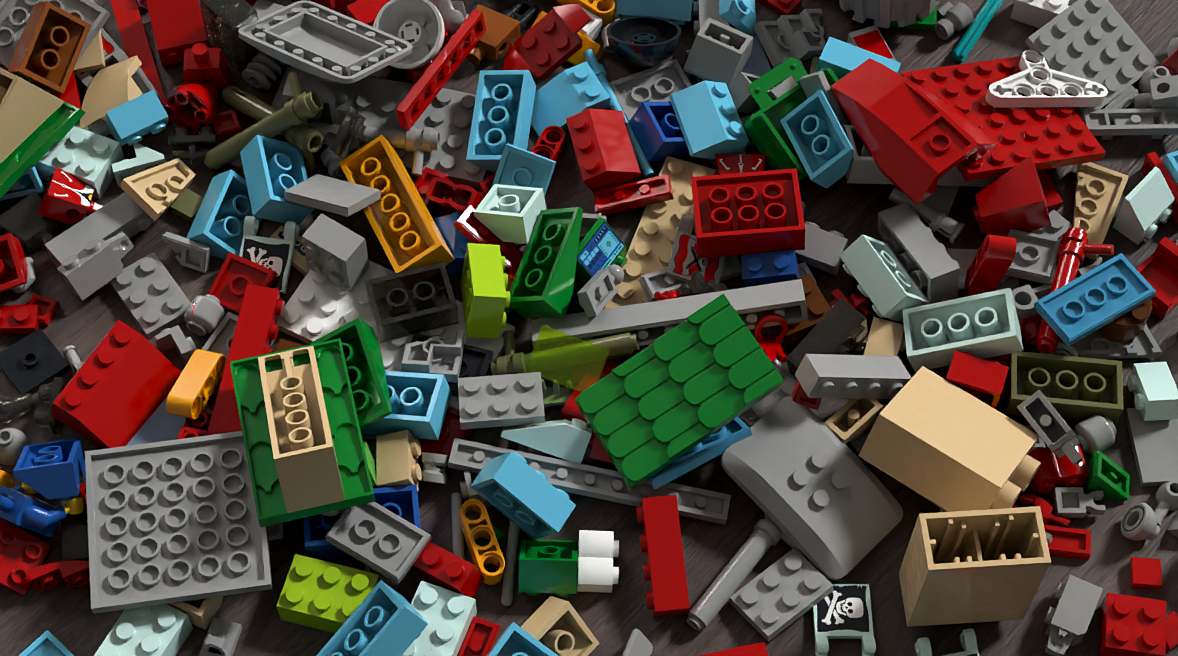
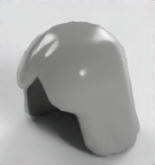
(452, 13)

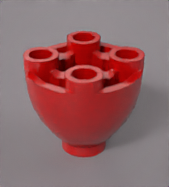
(192, 106)

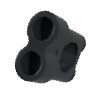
(531, 11)

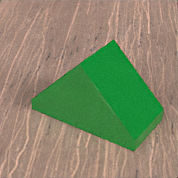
(1107, 477)

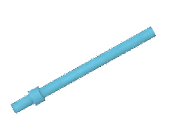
(601, 74)

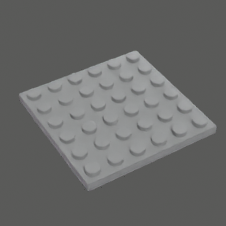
(173, 523)

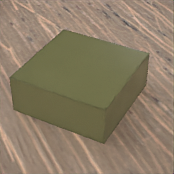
(187, 205)

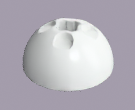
(405, 21)

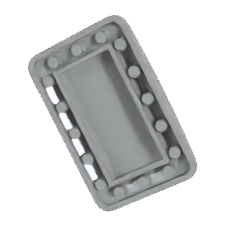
(324, 42)
(813, 487)

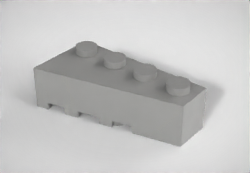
(919, 253)

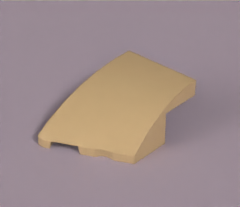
(109, 90)

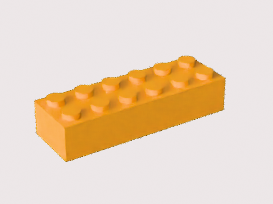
(400, 215)

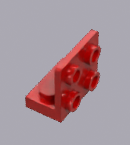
(18, 554)

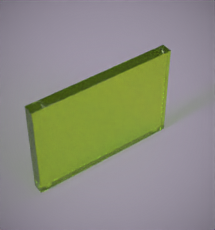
(567, 359)

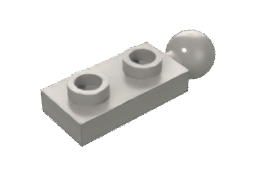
(600, 289)

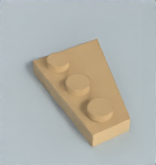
(158, 186)

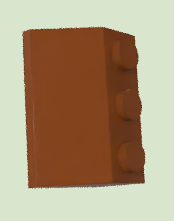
(49, 47)

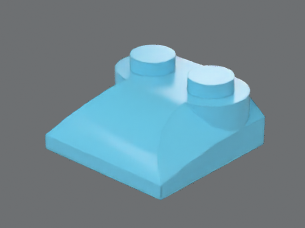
(739, 14)

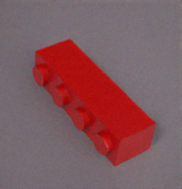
(664, 556)

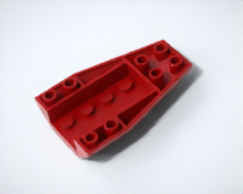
(907, 128)

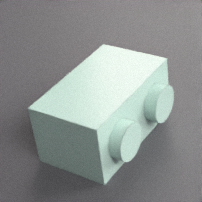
(1154, 391)

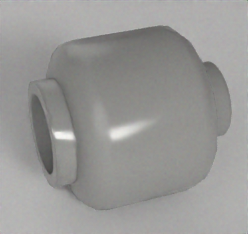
(203, 314)
(1095, 434)

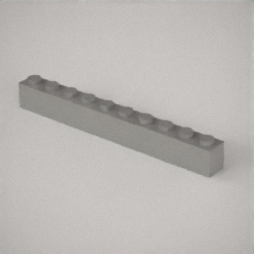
(656, 318)

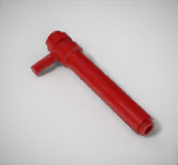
(1069, 256)

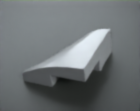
(435, 356)

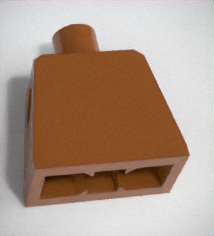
(497, 39)

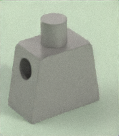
(1162, 94)

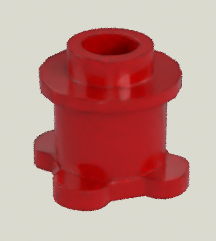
(1029, 330)

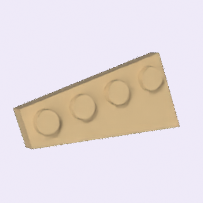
(1096, 200)

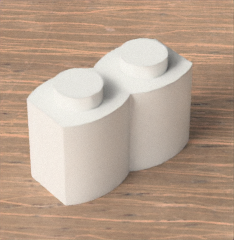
(596, 561)

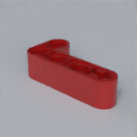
(989, 264)

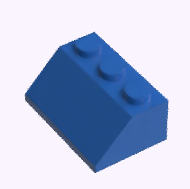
(53, 468)

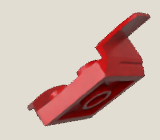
(548, 42)

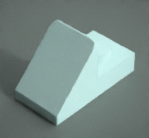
(145, 159)

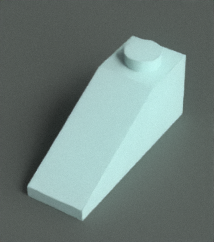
(558, 437)

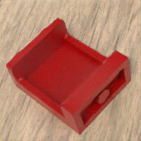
(1162, 274)

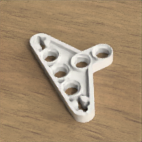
(1055, 84)

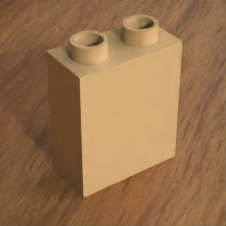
(951, 446)
(973, 566)

